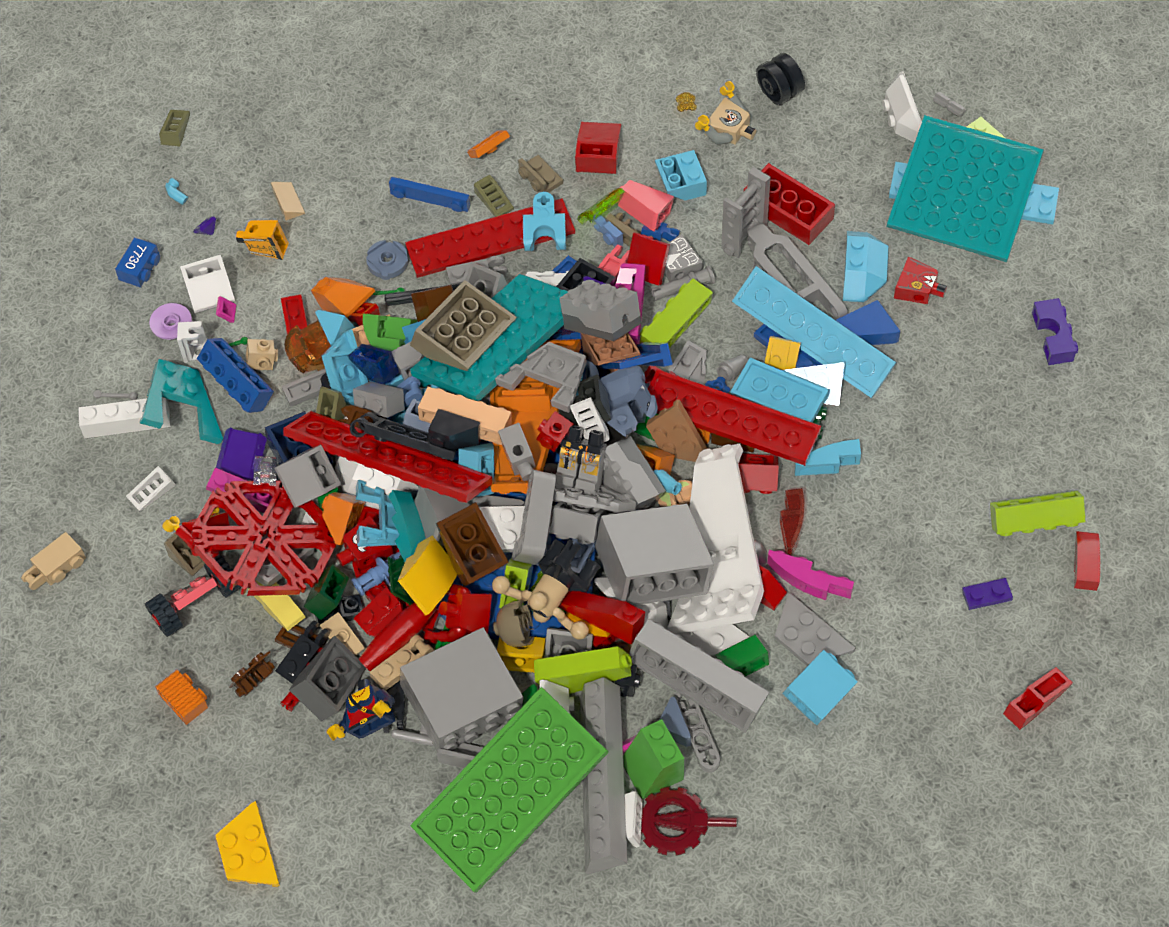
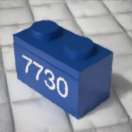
(138, 262)

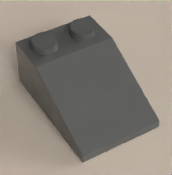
(328, 679)

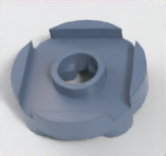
(389, 269)

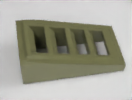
(170, 137)
(486, 186)

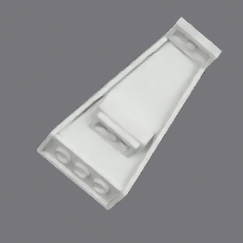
(725, 526)

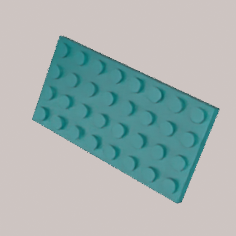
(537, 319)

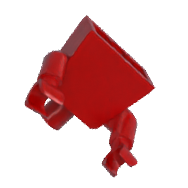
(463, 614)

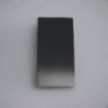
(348, 609)

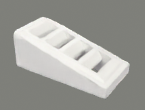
(597, 419)
(145, 484)
(633, 817)

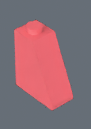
(646, 204)

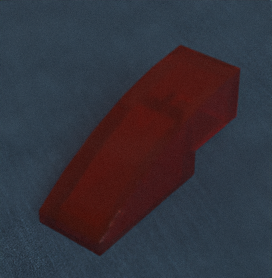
(792, 519)

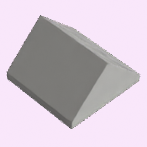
(485, 279)
(561, 642)

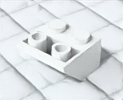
(206, 282)

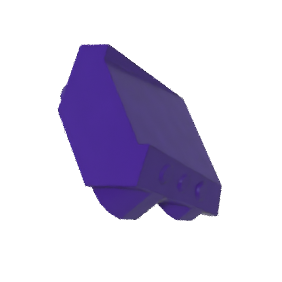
(239, 453)

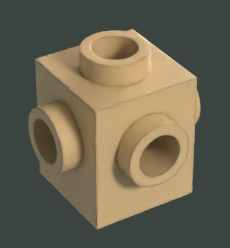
(261, 354)

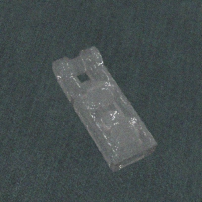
(264, 470)

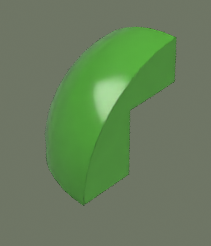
(385, 331)

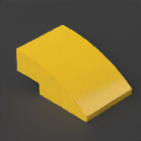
(427, 574)

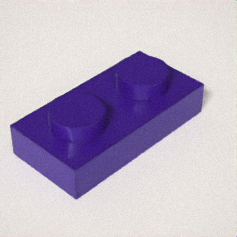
(987, 594)

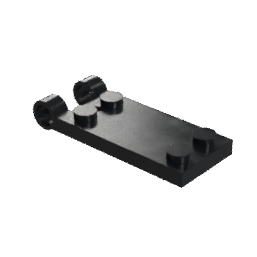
(388, 430)

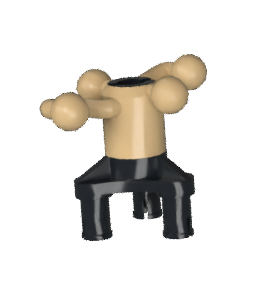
(553, 586)

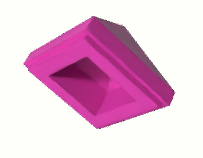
(226, 309)

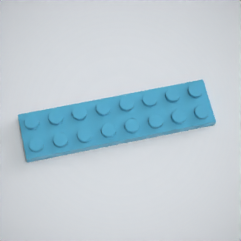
(818, 333)

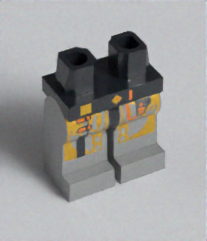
(581, 460)

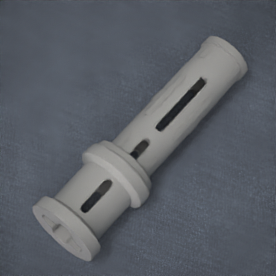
(704, 277)

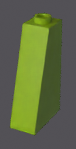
(583, 667)

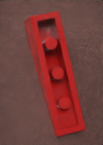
(608, 614)

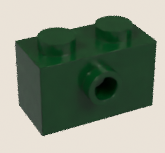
(327, 592)

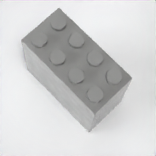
(654, 555)
(461, 690)

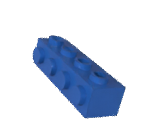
(235, 375)

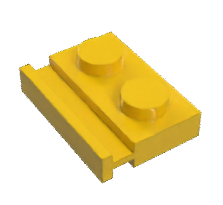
(782, 353)

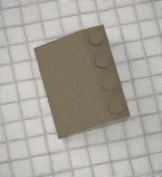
(462, 328)

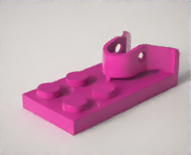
(624, 280)

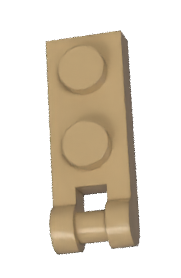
(389, 671)

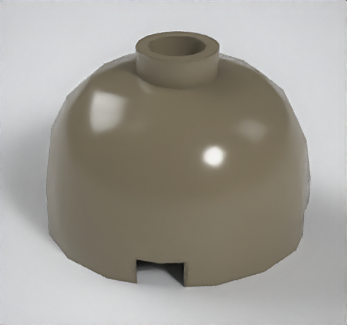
(513, 624)

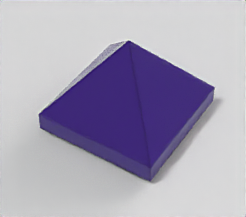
(206, 227)

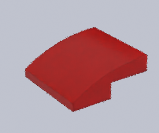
(652, 254)

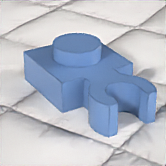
(610, 233)

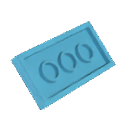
(779, 390)

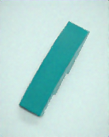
(406, 522)

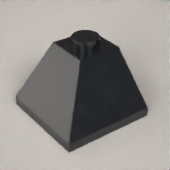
(453, 431)

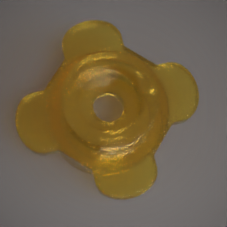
(686, 97)

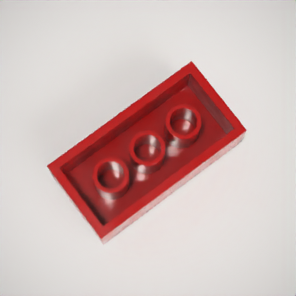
(796, 206)

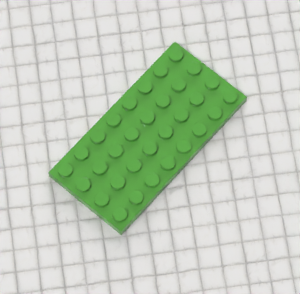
(509, 789)

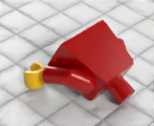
(185, 529)

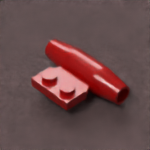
(389, 626)

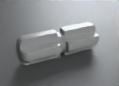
(947, 103)

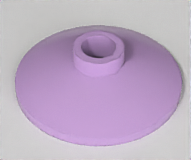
(166, 315)

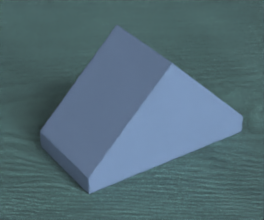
(675, 723)

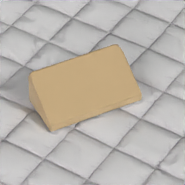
(287, 199)

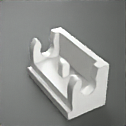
(190, 339)

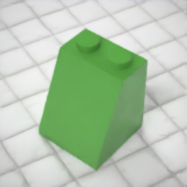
(653, 760)

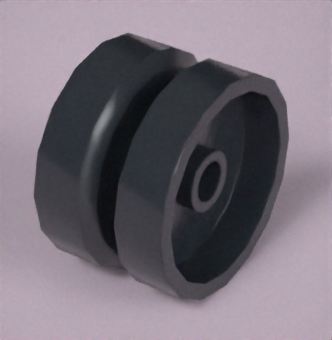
(780, 78)

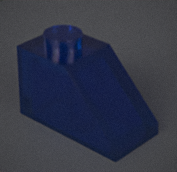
(374, 363)

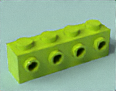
(678, 314)
(1037, 513)

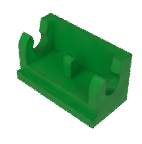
(745, 656)

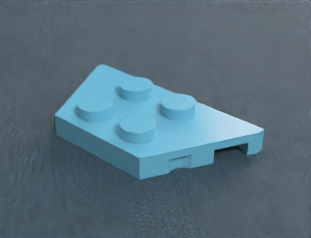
(340, 370)

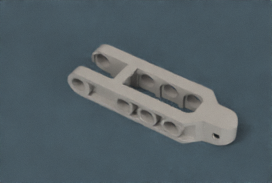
(762, 238)

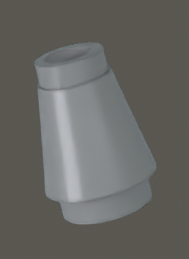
(731, 368)

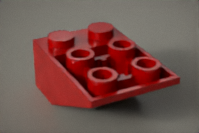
(597, 147)

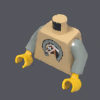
(728, 121)

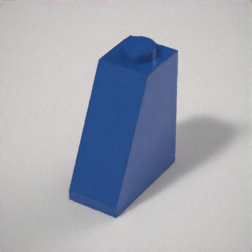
(872, 324)

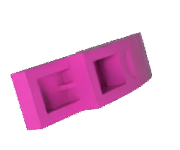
(219, 478)
(799, 574)

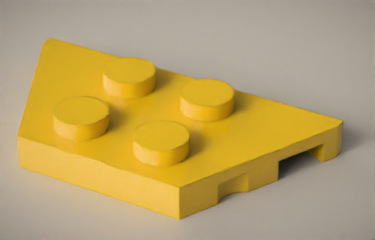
(246, 849)

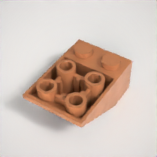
(604, 351)

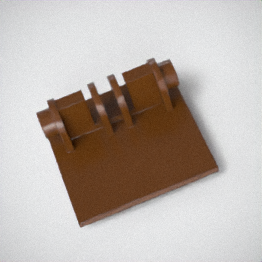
(262, 668)

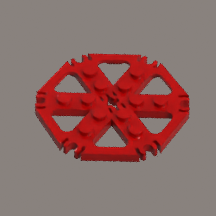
(253, 527)

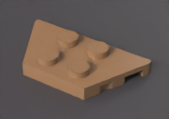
(676, 433)

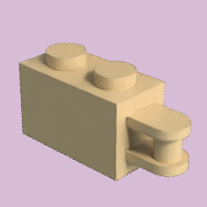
(54, 562)

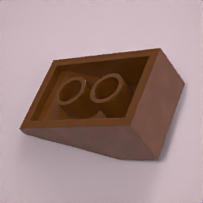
(471, 544)

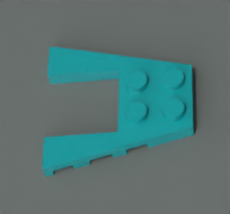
(184, 386)

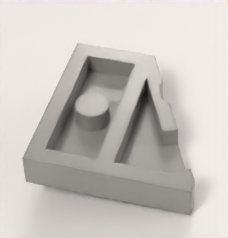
(690, 363)

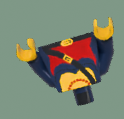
(364, 712)

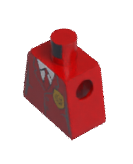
(918, 283)

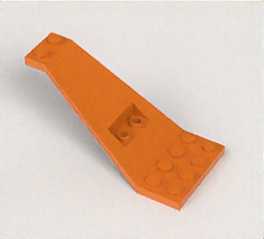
(528, 406)

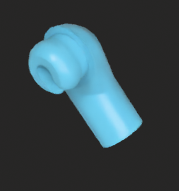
(171, 188)

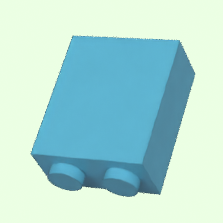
(820, 687)

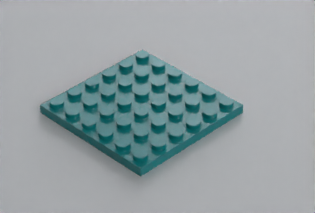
(965, 188)

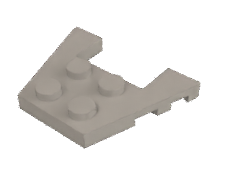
(552, 366)

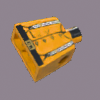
(264, 238)

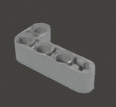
(536, 518)

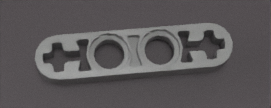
(699, 730)

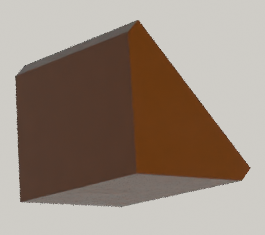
(429, 300)

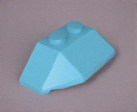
(864, 266)

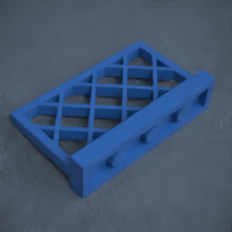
(650, 355)

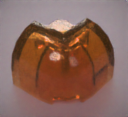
(307, 347)

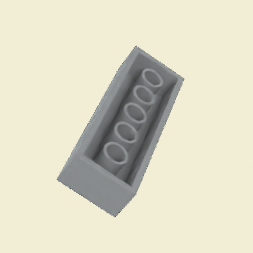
(697, 675)

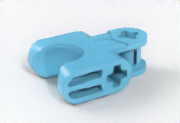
(544, 223)

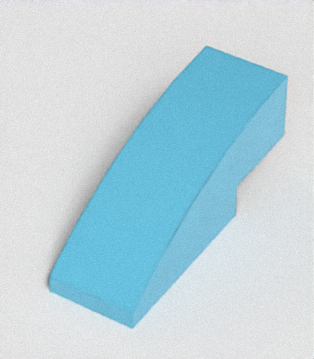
(830, 457)

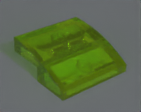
(601, 206)

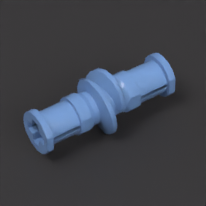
(374, 575)

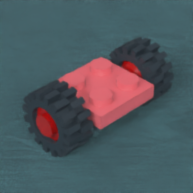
(164, 611)

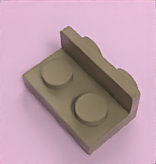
(539, 174)

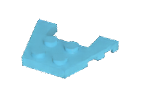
(387, 533)

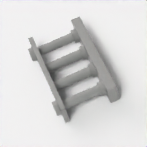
(745, 212)

